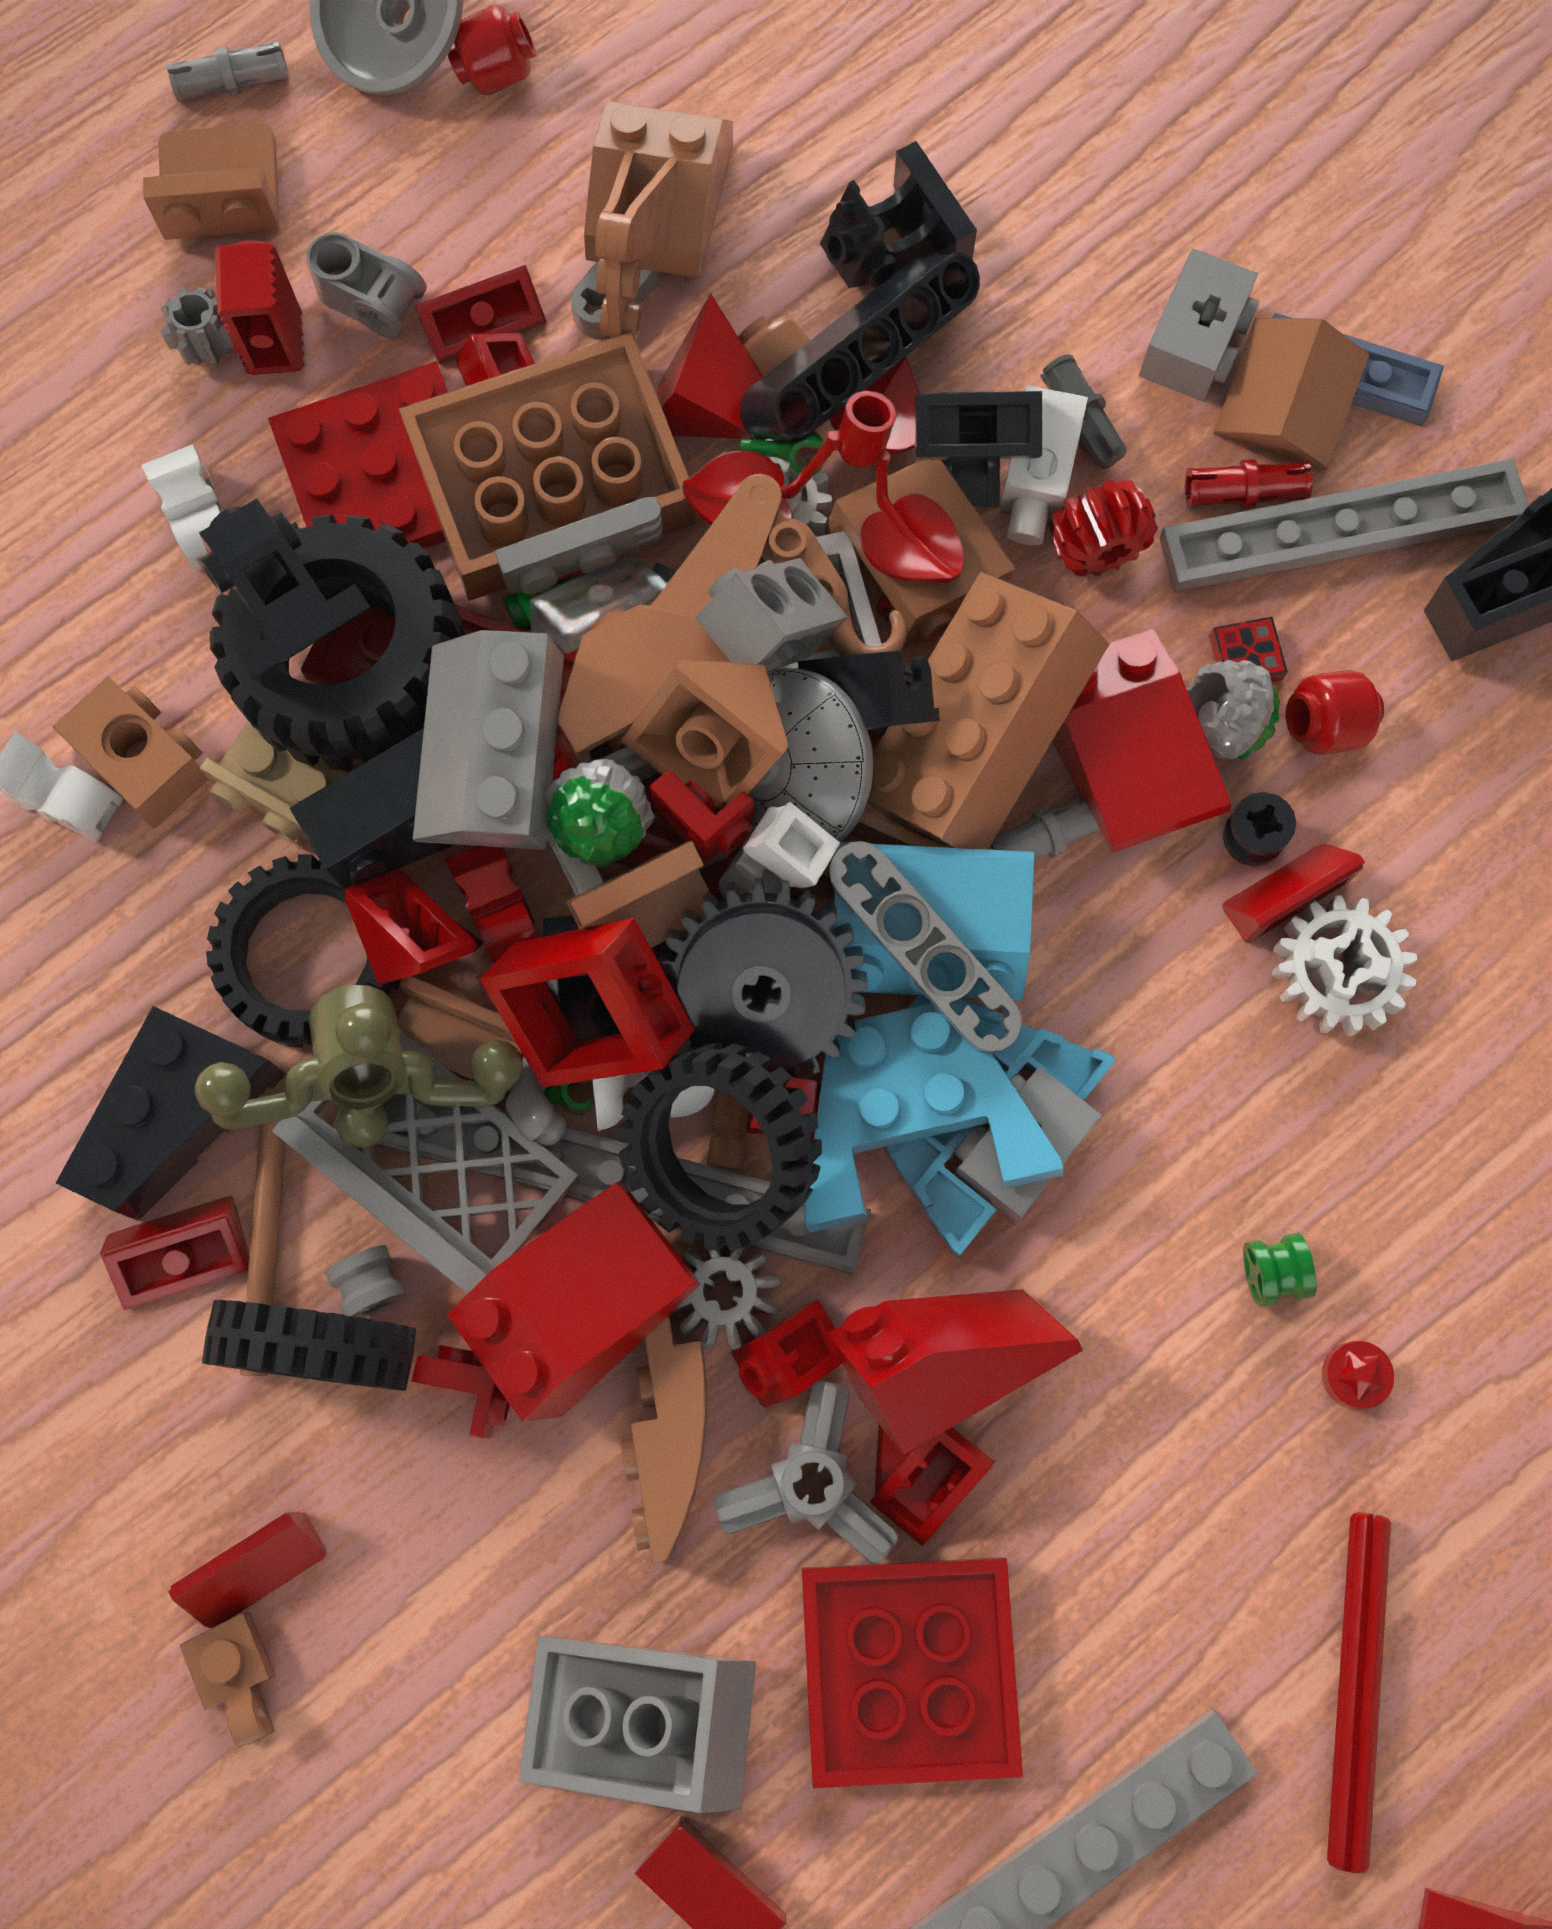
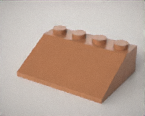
(544, 453)

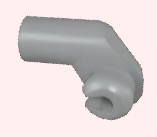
(533, 1111)

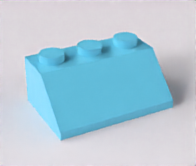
(974, 891)

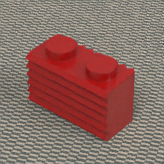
(259, 307)

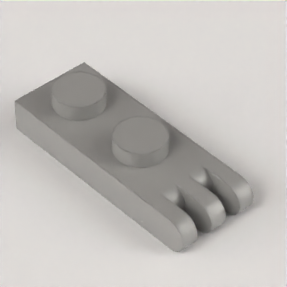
(582, 545)

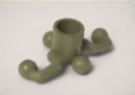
(359, 1068)

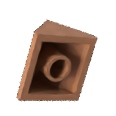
(1293, 389)
(711, 727)

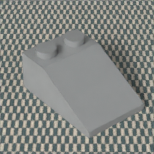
(639, 1724)

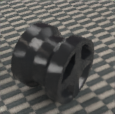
(1250, 841)

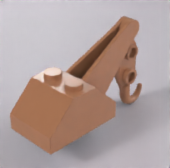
(651, 201)
(635, 650)

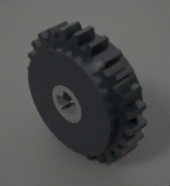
(776, 939)

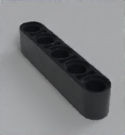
(859, 347)

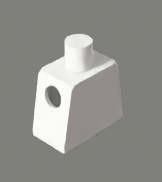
(1040, 485)

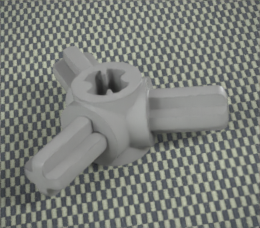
(841, 1507)

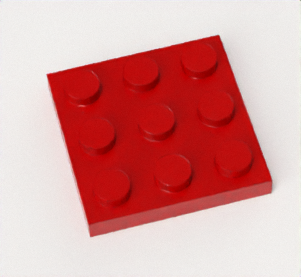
(357, 458)
(911, 1673)

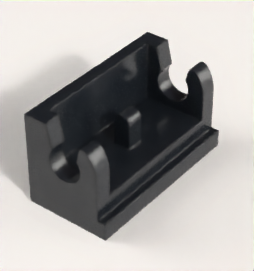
(879, 688)

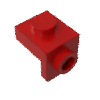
(458, 1371)

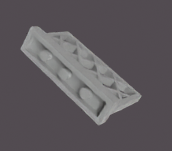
(406, 1212)

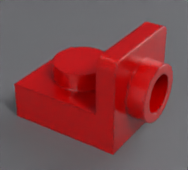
(691, 816)
(788, 1356)

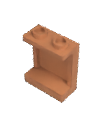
(926, 606)

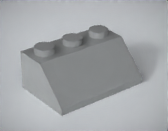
(489, 740)

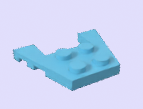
(908, 1081)
(947, 1201)

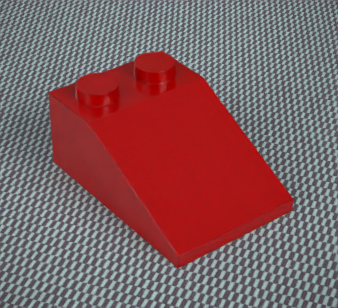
(1140, 747)
(573, 1304)
(946, 1357)

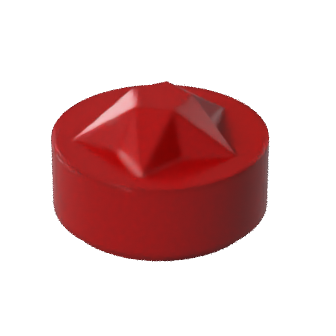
(1358, 1375)

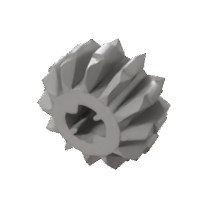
(738, 1275)

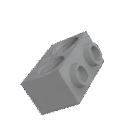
(770, 614)

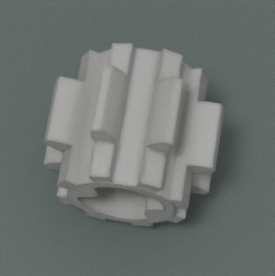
(195, 327)

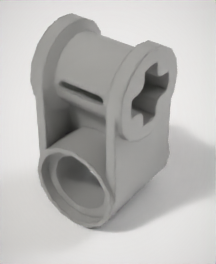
(372, 288)

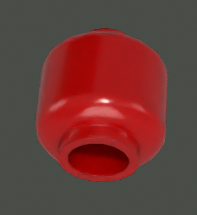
(492, 50)
(1334, 712)

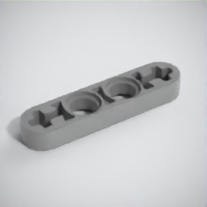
(931, 941)

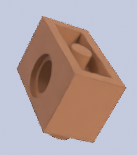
(105, 728)

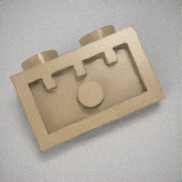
(266, 781)

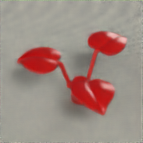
(904, 540)

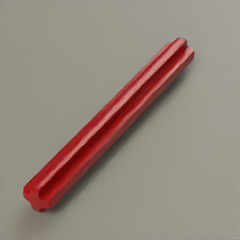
(1359, 1693)

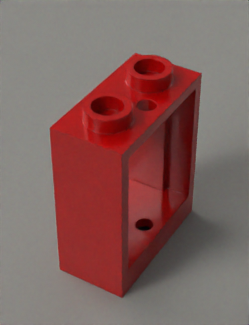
(616, 960)

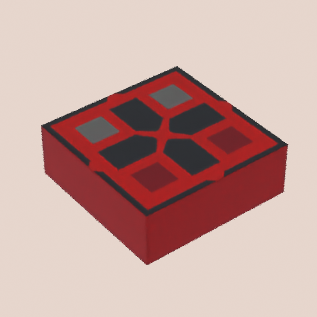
(1252, 642)

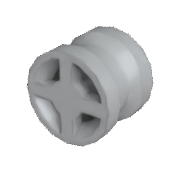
(366, 1282)

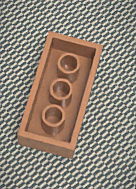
(1002, 694)

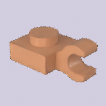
(227, 1669)

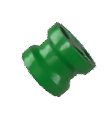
(1279, 1269)

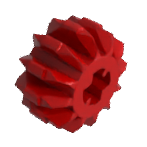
(1103, 528)

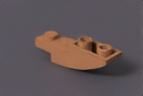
(668, 1449)

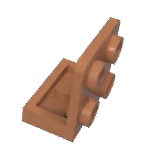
(215, 182)

